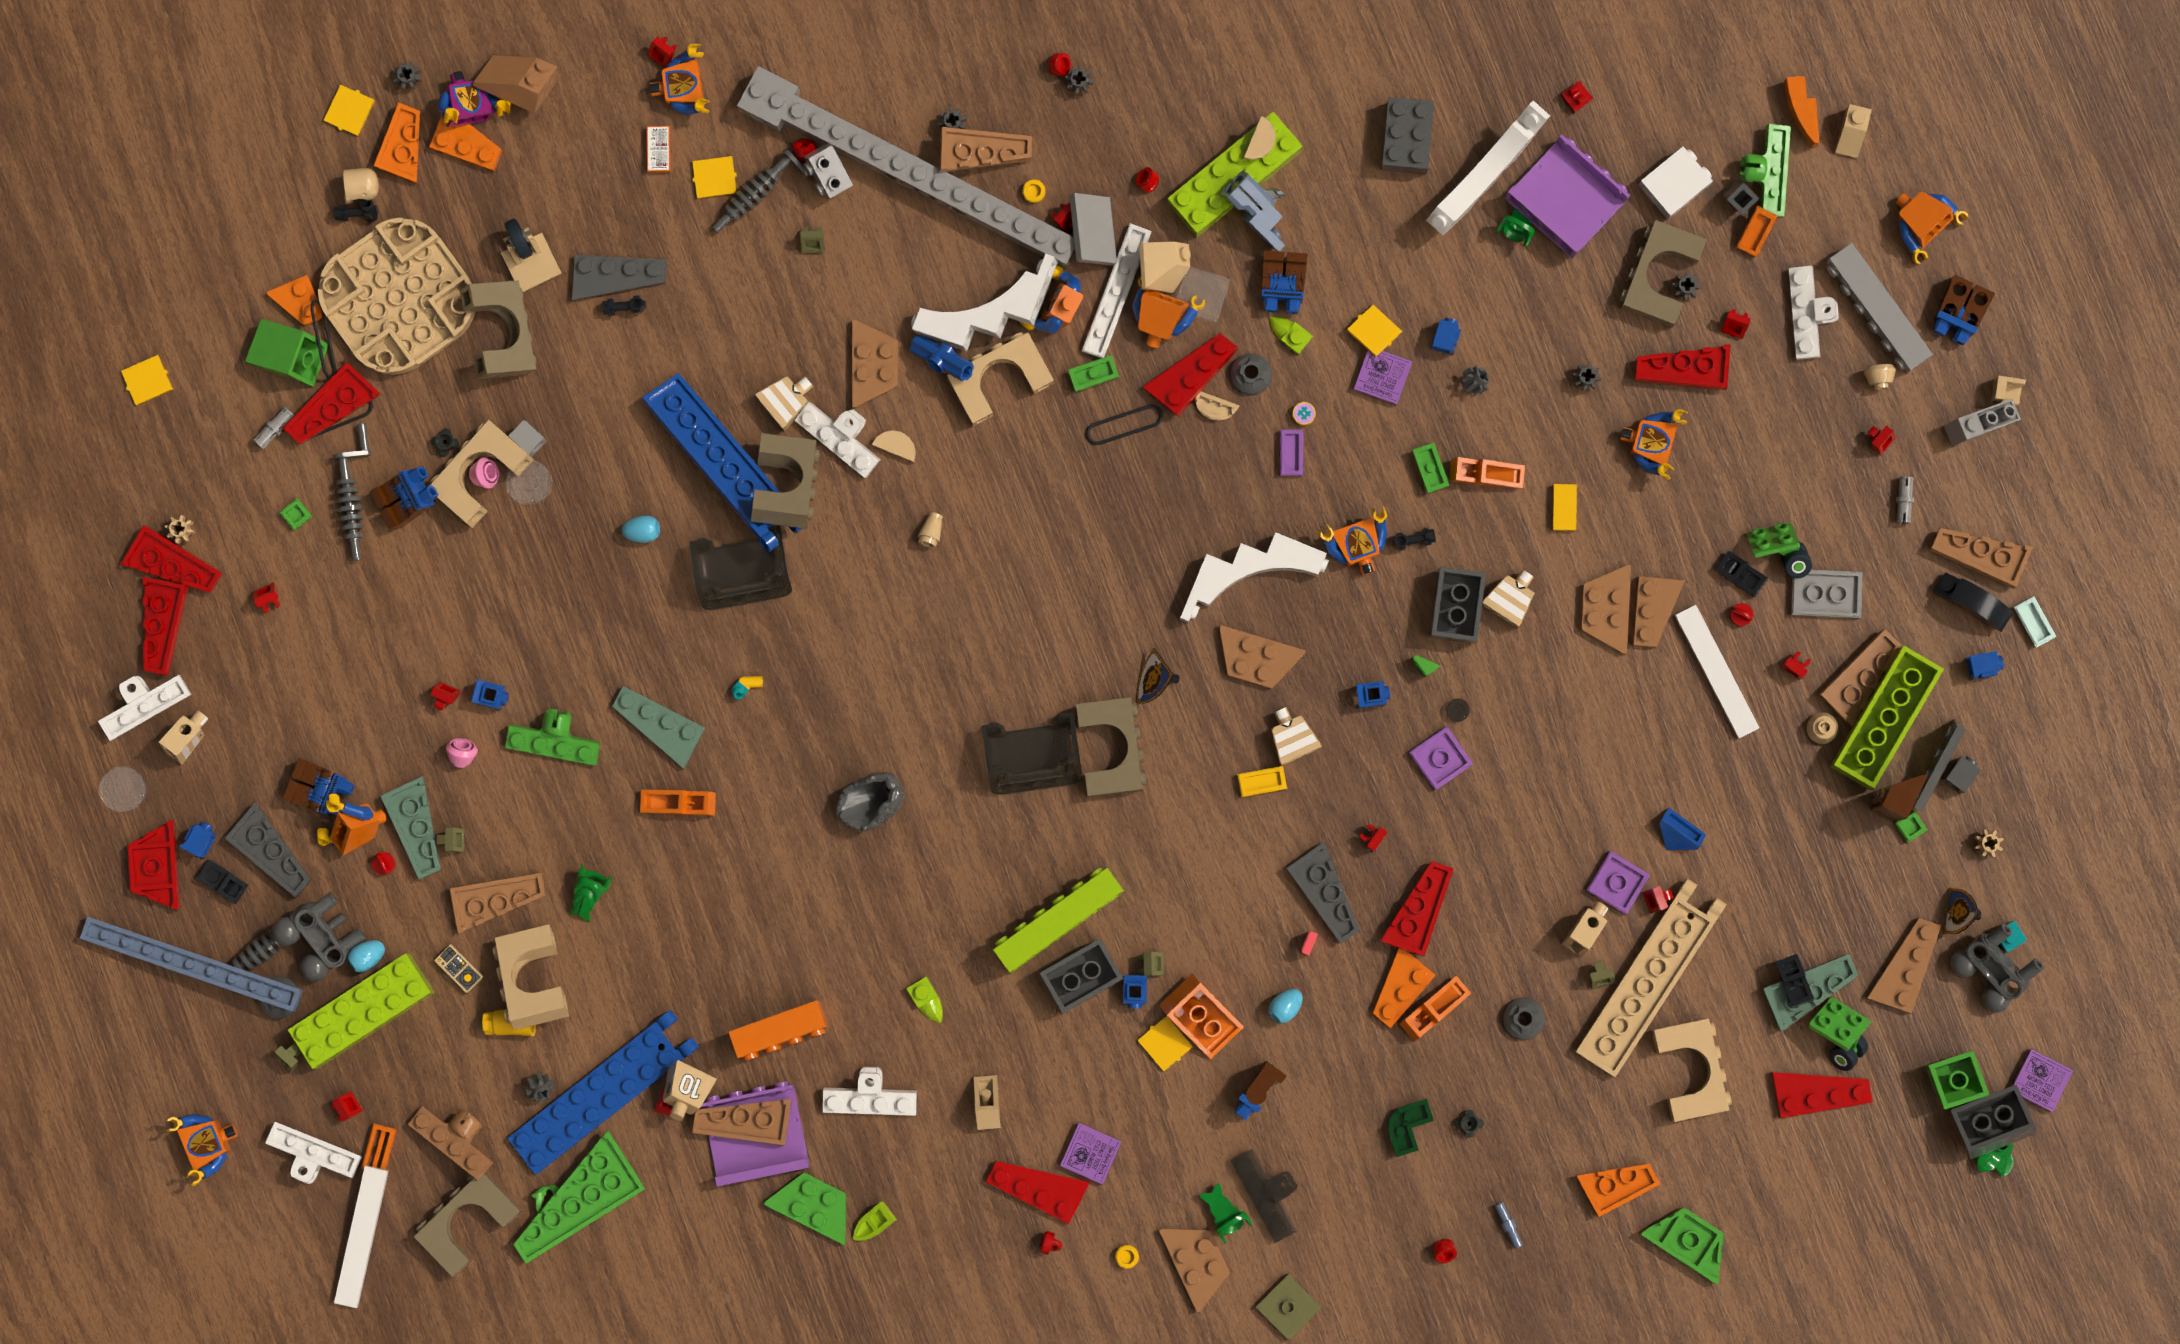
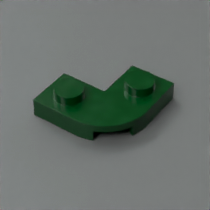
(1403, 1121)

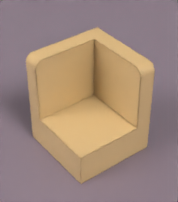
(2006, 389)

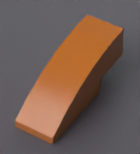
(1802, 109)
(1486, 473)
(678, 802)
(1435, 1008)

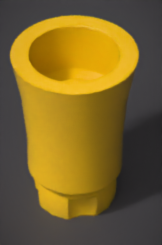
(496, 1024)

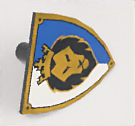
(1154, 678)
(1960, 911)

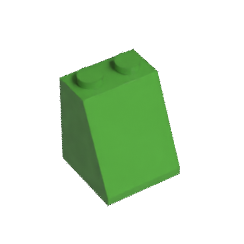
(286, 352)

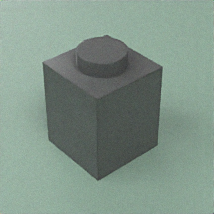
(1741, 196)
(1962, 774)

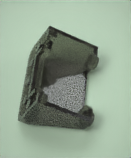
(739, 572)
(1032, 756)

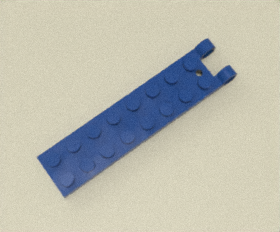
(712, 451)
(599, 1095)

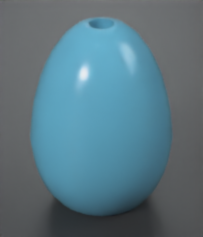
(641, 529)
(366, 955)
(1285, 1005)

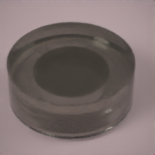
(1457, 710)

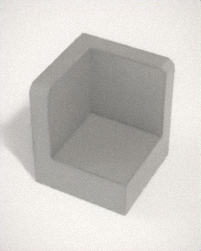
(527, 438)

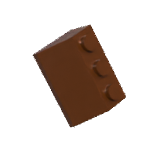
(1898, 799)

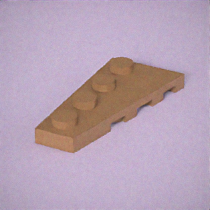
(975, 149)
(1988, 557)
(1854, 684)
(488, 899)
(1905, 973)
(752, 1122)

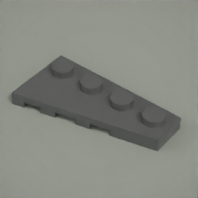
(607, 275)
(1941, 758)
(265, 847)
(1322, 887)

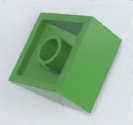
(1957, 1080)

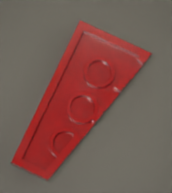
(333, 402)
(1418, 915)
(1043, 1190)

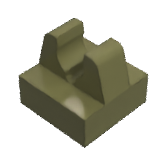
(812, 240)
(452, 839)
(1152, 964)
(1601, 976)
(288, 1056)

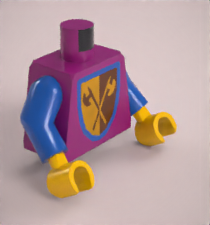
(467, 104)

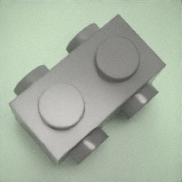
(829, 170)

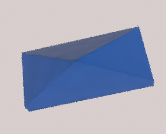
(1680, 833)

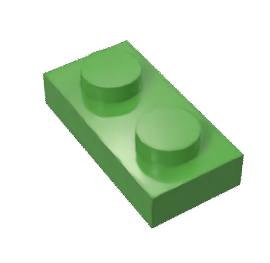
(1093, 373)
(1430, 468)

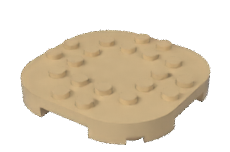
(395, 296)

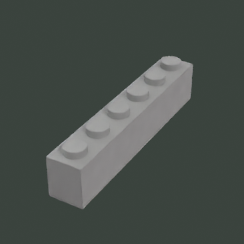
(1879, 308)

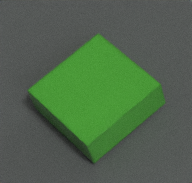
(296, 514)
(1911, 827)

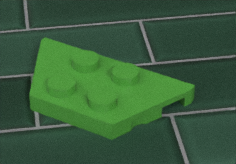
(813, 1205)
(1689, 1241)

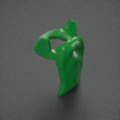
(1516, 228)
(588, 892)
(1227, 1217)

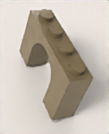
(1660, 241)
(507, 301)
(793, 506)
(1120, 715)
(436, 1234)

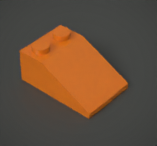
(1201, 1016)

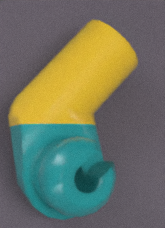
(744, 684)

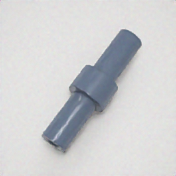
(1508, 1225)

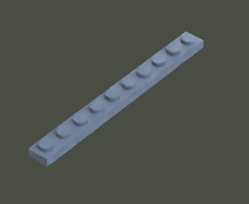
(191, 964)

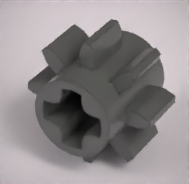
(401, 76)
(1074, 76)
(952, 114)
(1681, 289)
(1475, 380)
(1581, 380)
(539, 1087)

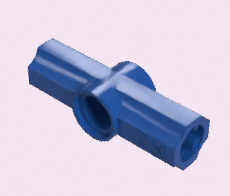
(941, 358)

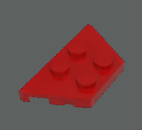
(154, 866)

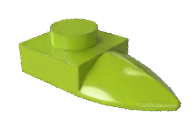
(1290, 333)
(926, 999)
(874, 1222)

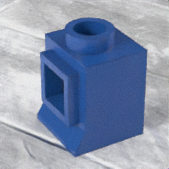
(1446, 336)
(1984, 665)
(1362, 694)
(501, 696)
(199, 839)
(1135, 980)

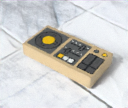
(459, 968)

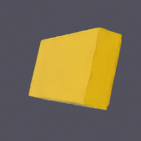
(1564, 507)
(1262, 781)

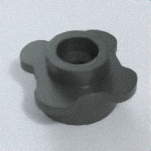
(451, 442)
(1469, 1130)

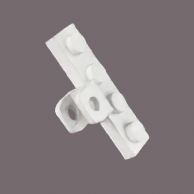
(1808, 312)
(840, 436)
(142, 704)
(870, 1097)
(311, 1153)

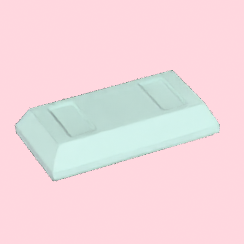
(2035, 622)

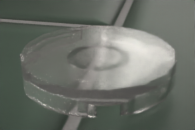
(531, 486)
(122, 789)

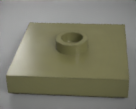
(1288, 1306)

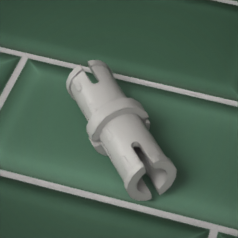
(273, 427)
(1905, 500)

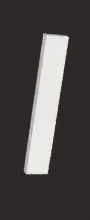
(1116, 292)
(1716, 671)
(361, 1236)

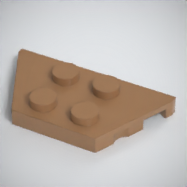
(873, 363)
(1607, 608)
(1257, 658)
(1197, 1262)

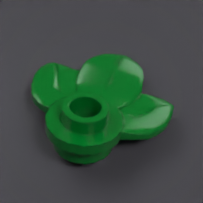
(1999, 1159)

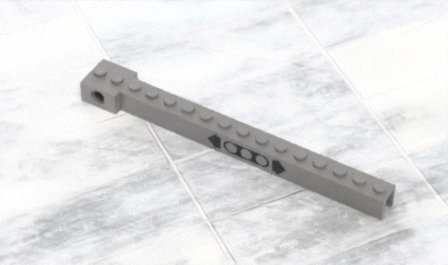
(778, 103)

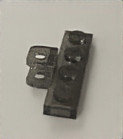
(1267, 1193)

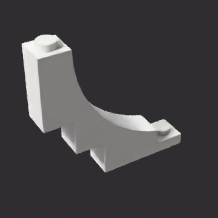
(1488, 169)
(1019, 303)
(1219, 575)

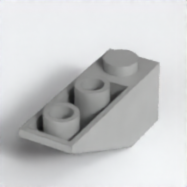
(1981, 422)

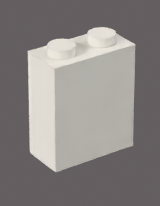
(1676, 182)

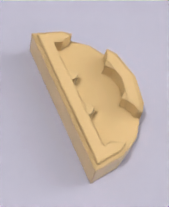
(1262, 140)
(1214, 407)
(897, 444)

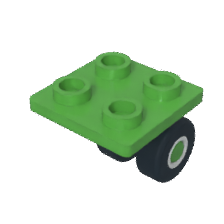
(1784, 540)
(1843, 1028)

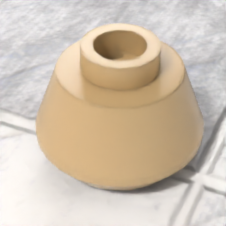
(1880, 375)
(1819, 734)

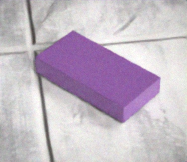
(1291, 452)

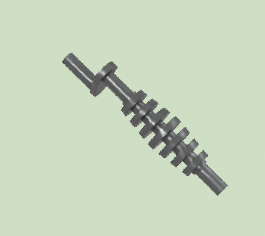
(758, 187)
(348, 491)
(269, 943)

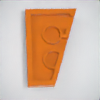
(1403, 985)
(1617, 1186)

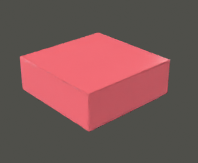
(1308, 943)

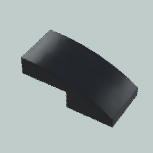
(1741, 574)
(222, 881)
(1794, 981)

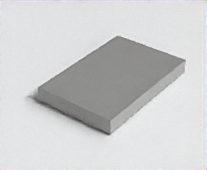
(1093, 229)
(1827, 594)

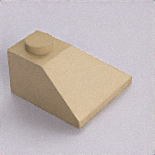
(1163, 265)

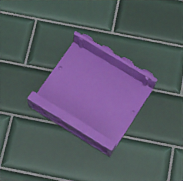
(1567, 196)
(746, 1160)

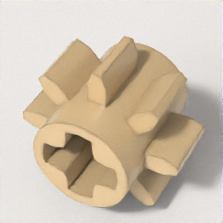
(177, 524)
(1996, 842)

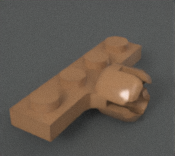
(454, 1139)

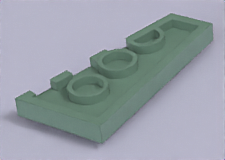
(413, 822)

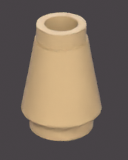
(930, 532)

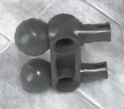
(319, 935)
(1995, 967)

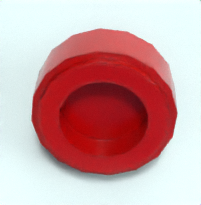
(1059, 64)
(803, 147)
(1147, 180)
(1741, 614)
(383, 863)
(1047, 1241)
(1444, 1251)

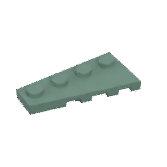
(665, 728)
(1823, 982)

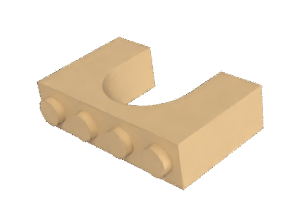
(1018, 352)
(487, 442)
(513, 953)
(1712, 1095)

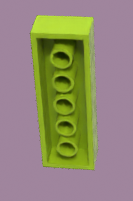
(1200, 199)
(1886, 718)
(1058, 920)
(361, 1011)

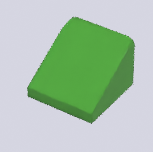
(1424, 666)

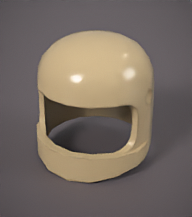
(360, 184)

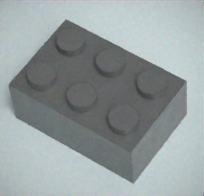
(1407, 135)
(1457, 605)
(1081, 976)
(1993, 1121)

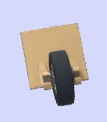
(528, 257)

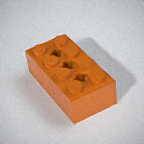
(779, 1029)

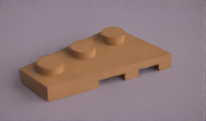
(1653, 608)

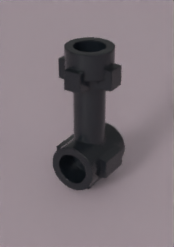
(366, 209)
(635, 304)
(1402, 540)

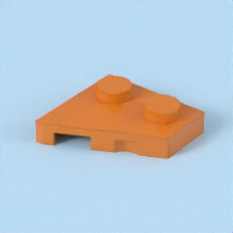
(297, 299)

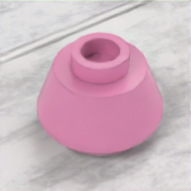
(484, 473)
(461, 752)

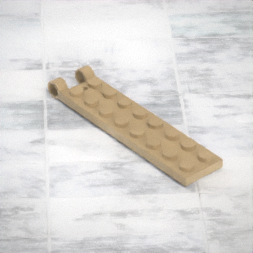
(1648, 981)

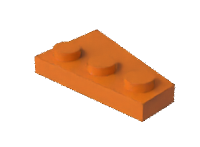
(401, 144)
(466, 144)

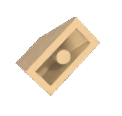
(1853, 131)
(987, 1102)

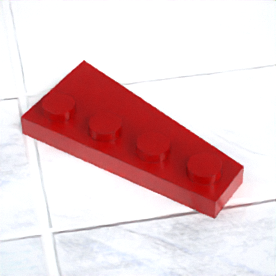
(1694, 368)
(1188, 377)
(164, 558)
(163, 614)
(1815, 1093)

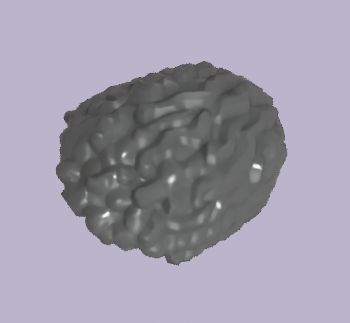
(870, 801)

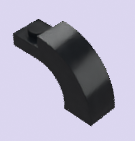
(1974, 600)

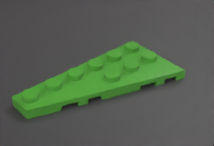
(591, 1190)

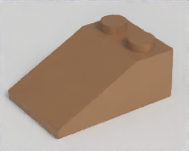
(518, 80)

